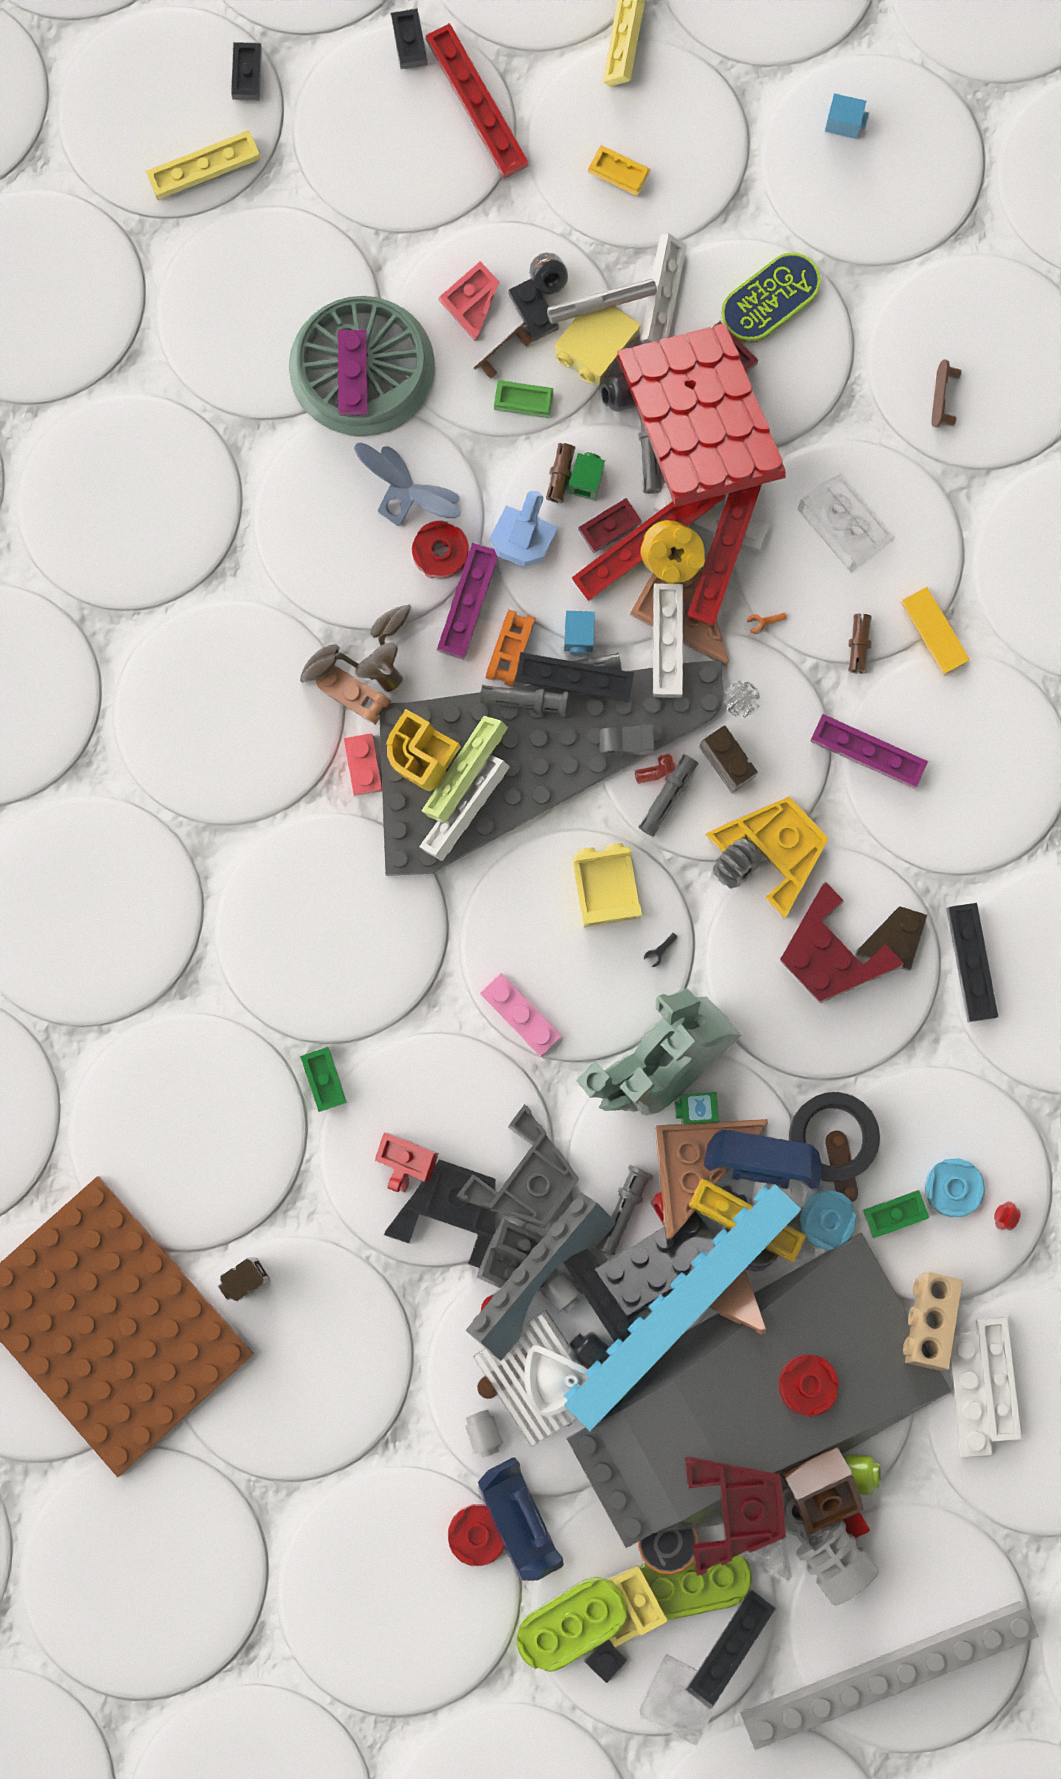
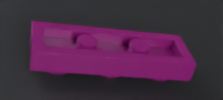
(352, 373)

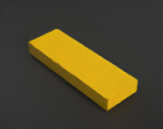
(935, 630)

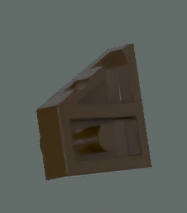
(900, 933)

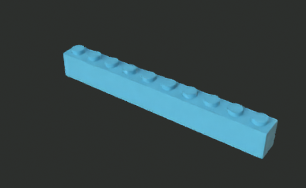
(681, 1307)

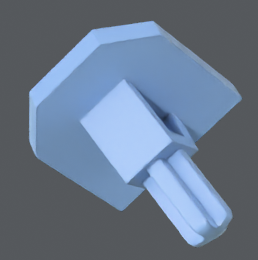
(522, 534)

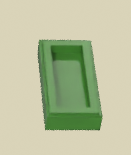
(523, 399)

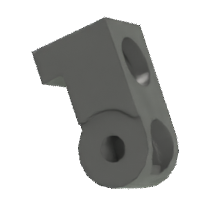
(627, 740)

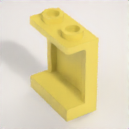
(593, 342)
(606, 885)

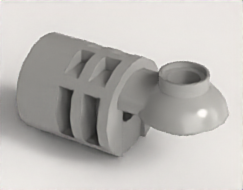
(831, 1555)

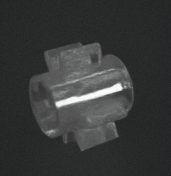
(741, 699)

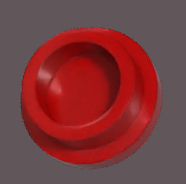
(1007, 1216)

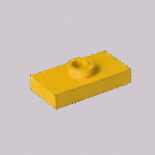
(619, 170)

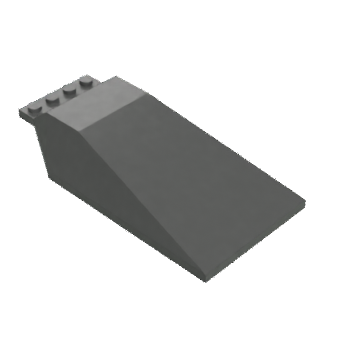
(722, 1400)

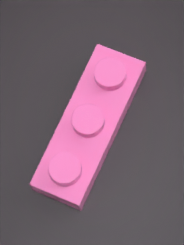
(520, 1015)

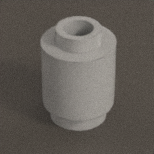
(560, 1292)
(483, 1433)

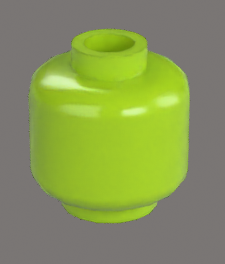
(865, 1472)

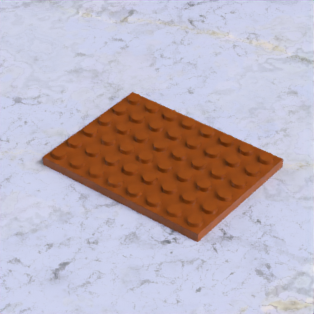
(112, 1326)

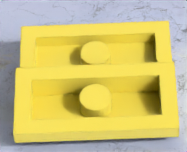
(643, 1608)

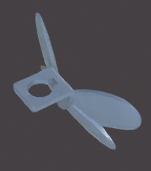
(393, 470)

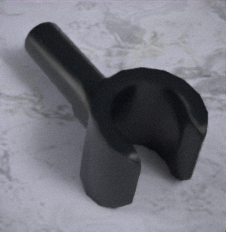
(661, 949)

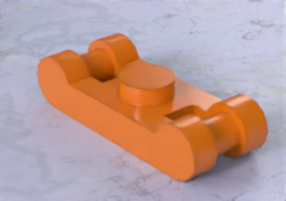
(509, 647)

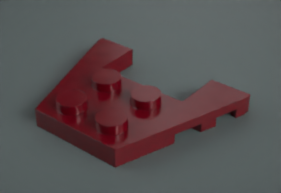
(823, 960)
(749, 1510)

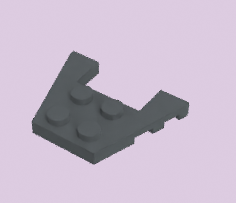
(536, 1184)

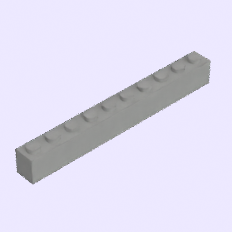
(889, 1674)

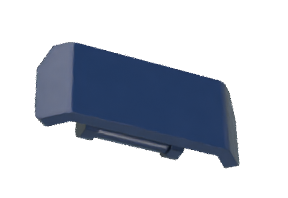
(764, 1158)
(519, 1521)

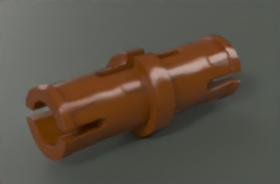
(560, 472)
(859, 643)

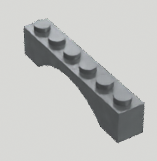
(501, 1320)

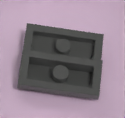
(506, 1252)

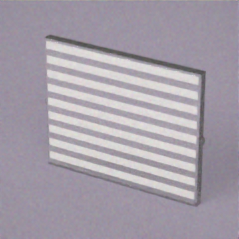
(509, 1377)

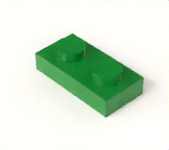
(323, 1079)
(895, 1214)

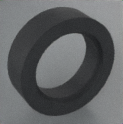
(863, 1116)

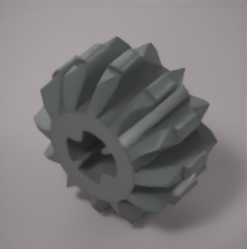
(737, 863)

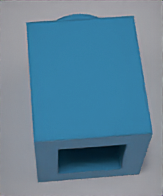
(846, 116)
(579, 632)

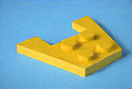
(786, 841)

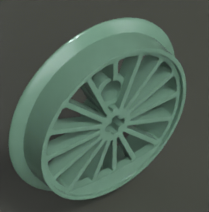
(389, 408)

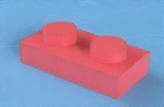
(363, 764)

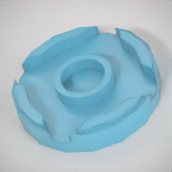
(954, 1187)
(828, 1219)

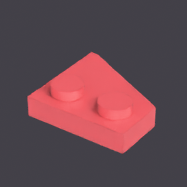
(471, 298)

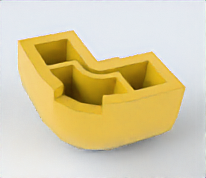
(420, 751)

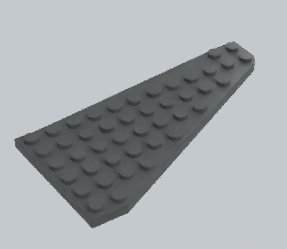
(546, 756)

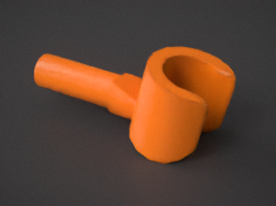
(765, 621)

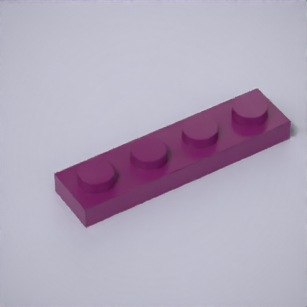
(468, 601)
(869, 751)

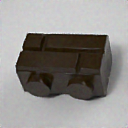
(728, 759)
(243, 1279)

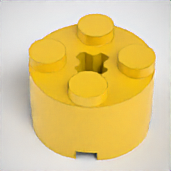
(687, 557)

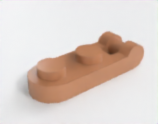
(353, 693)

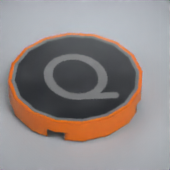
(669, 1551)

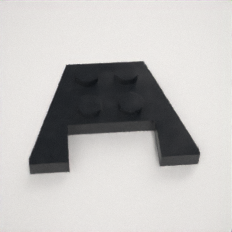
(439, 1202)

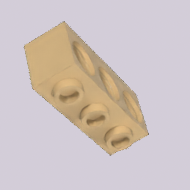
(945, 1313)

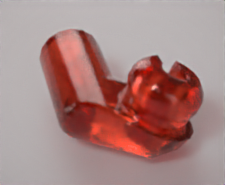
(657, 772)

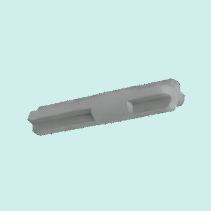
(601, 301)

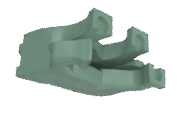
(667, 1058)

